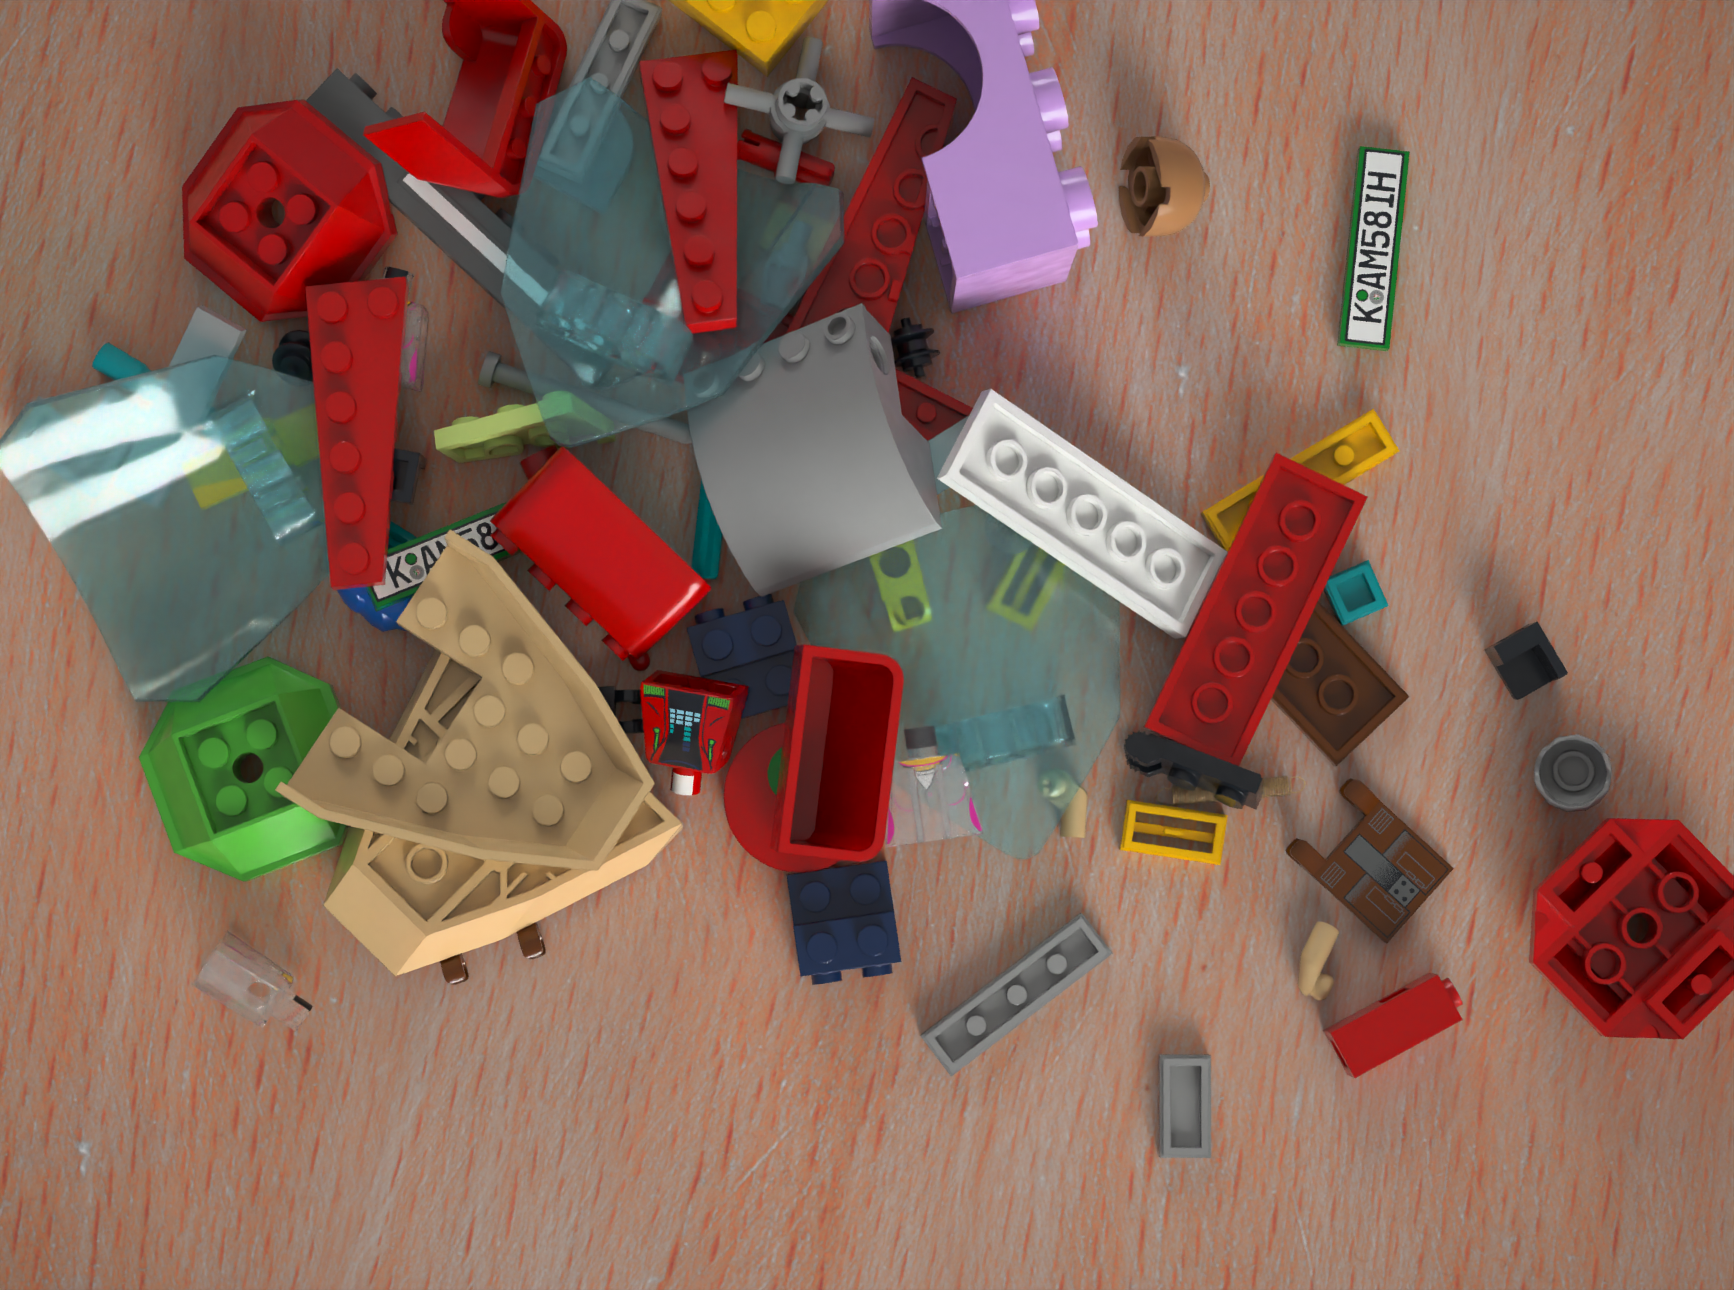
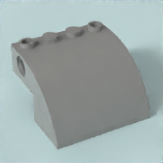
(814, 454)

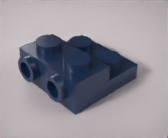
(748, 650)
(844, 921)

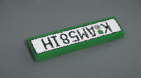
(1373, 248)
(413, 560)

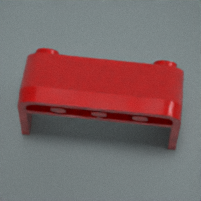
(508, 66)

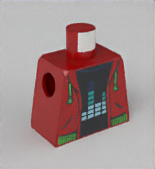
(690, 725)

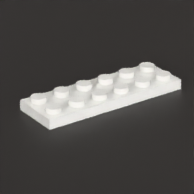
(1082, 514)

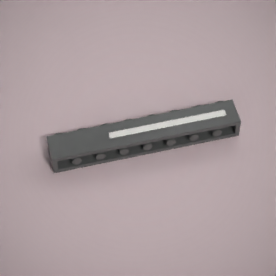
(446, 215)

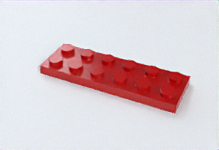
(1255, 610)

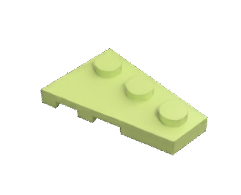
(496, 434)

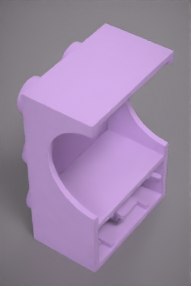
(994, 194)

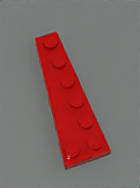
(697, 179)
(883, 214)
(357, 385)

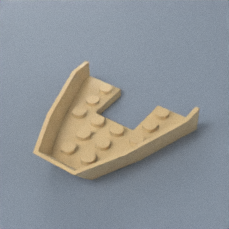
(528, 762)
(432, 903)

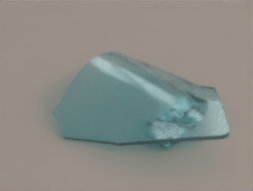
(597, 281)
(179, 512)
(995, 653)

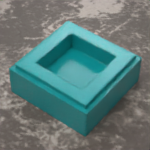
(1354, 593)

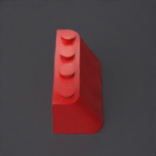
(598, 555)
(837, 754)

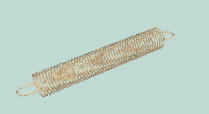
(1276, 785)

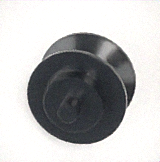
(913, 347)
(294, 355)

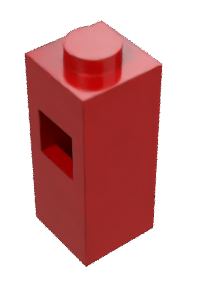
(1394, 1023)

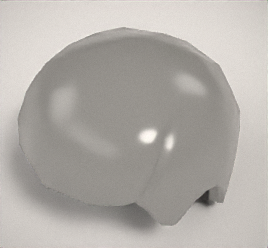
(1573, 773)

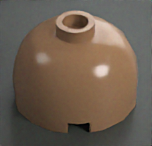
(1163, 184)

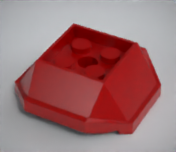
(331, 199)
(1582, 939)

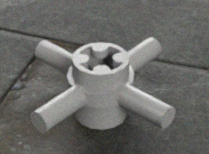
(799, 93)

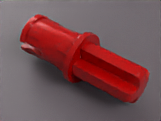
(766, 153)

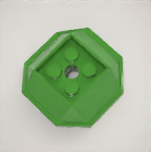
(198, 781)

